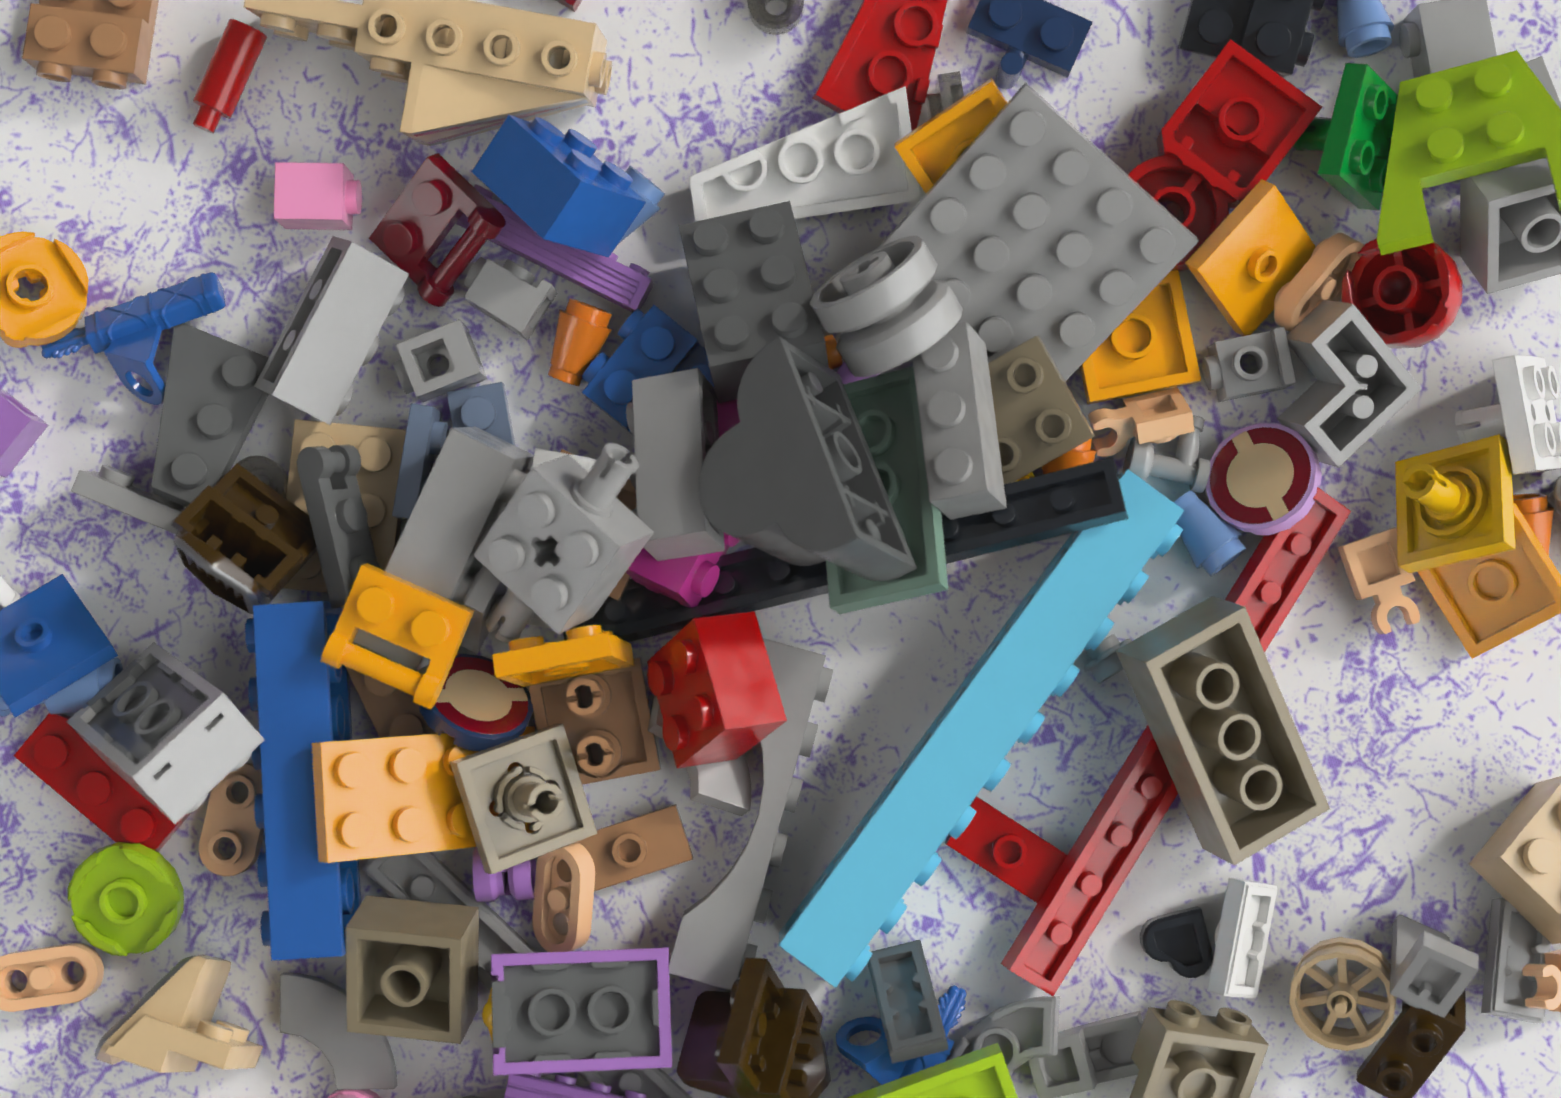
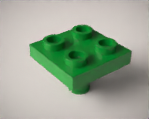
(1356, 137)

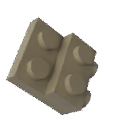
(1196, 1054)

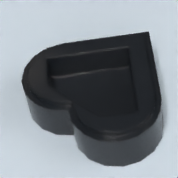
(1180, 941)

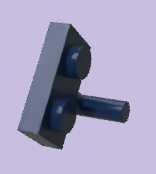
(1029, 32)

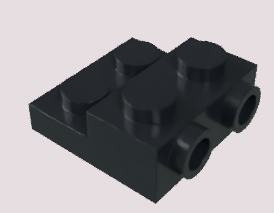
(1264, 28)

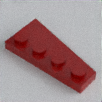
(883, 51)

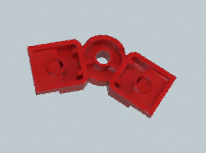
(1224, 140)

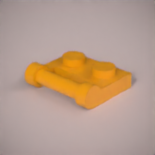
(405, 617)

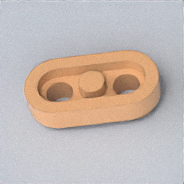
(1317, 280)
(232, 820)
(562, 893)
(48, 976)

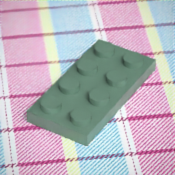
(892, 428)

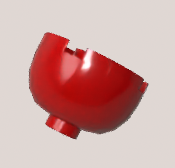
(1406, 293)

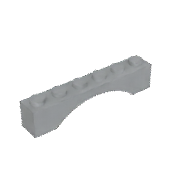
(718, 926)

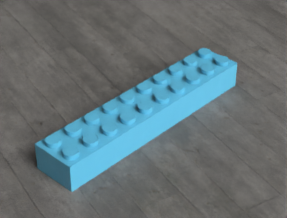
(974, 734)

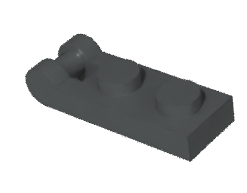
(336, 515)

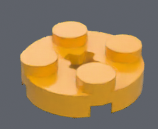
(60, 302)

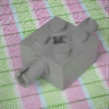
(562, 543)

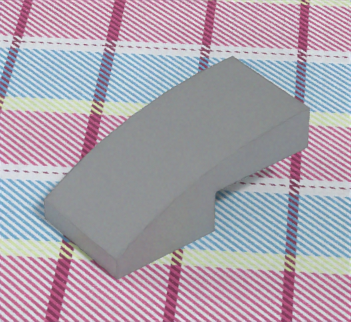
(1088, 1056)

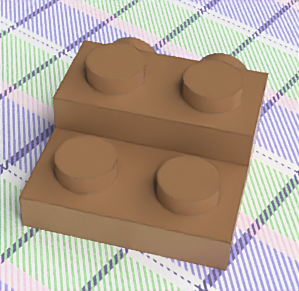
(91, 40)

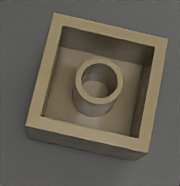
(412, 969)

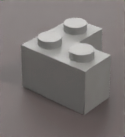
(1356, 382)

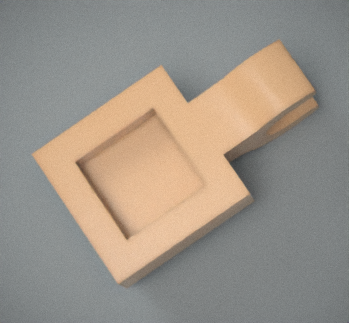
(1147, 417)

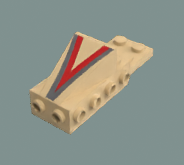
(460, 57)

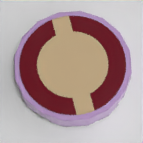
(1263, 478)

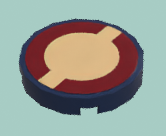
(478, 706)

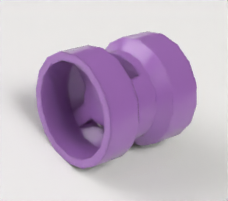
(513, 881)

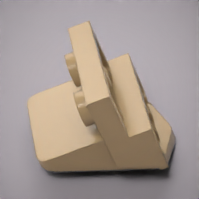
(174, 1026)

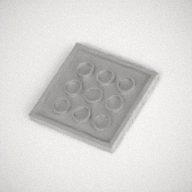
(1044, 235)

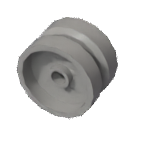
(886, 307)

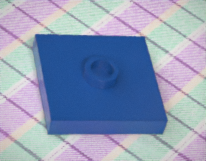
(47, 645)

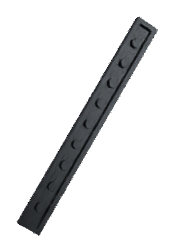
(756, 580)

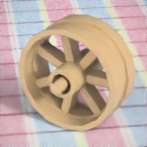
(1342, 994)

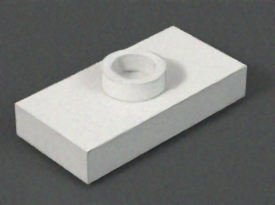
(1242, 938)

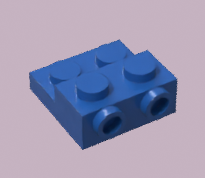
(650, 348)

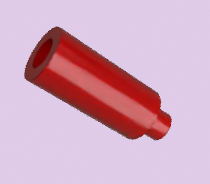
(227, 74)

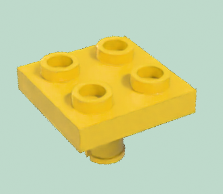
(1454, 504)

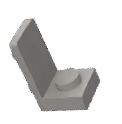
(1428, 967)

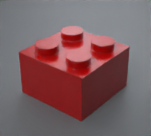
(715, 689)

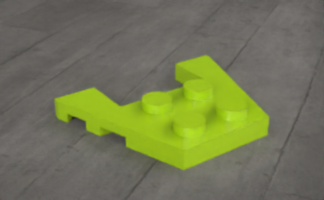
(1462, 127)

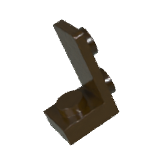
(1412, 1050)

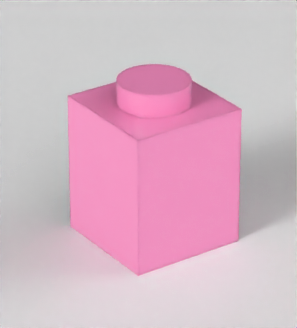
(316, 196)

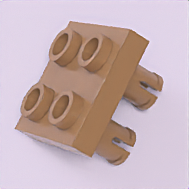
(603, 720)

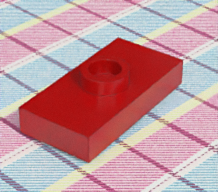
(1008, 850)

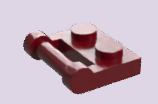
(423, 219)

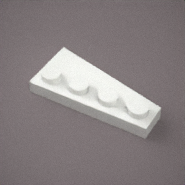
(819, 169)

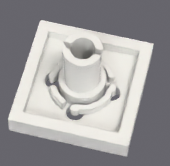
(1522, 415)

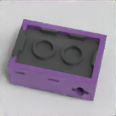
(579, 1011)

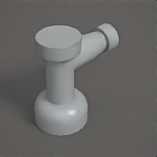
(1182, 468)

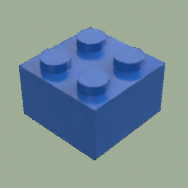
(559, 185)

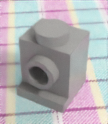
(508, 295)
(445, 341)
(1272, 360)

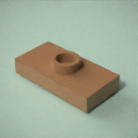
(638, 847)

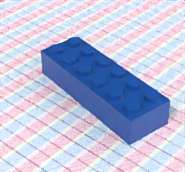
(297, 706)

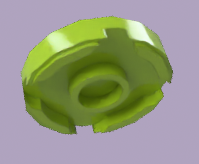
(126, 899)

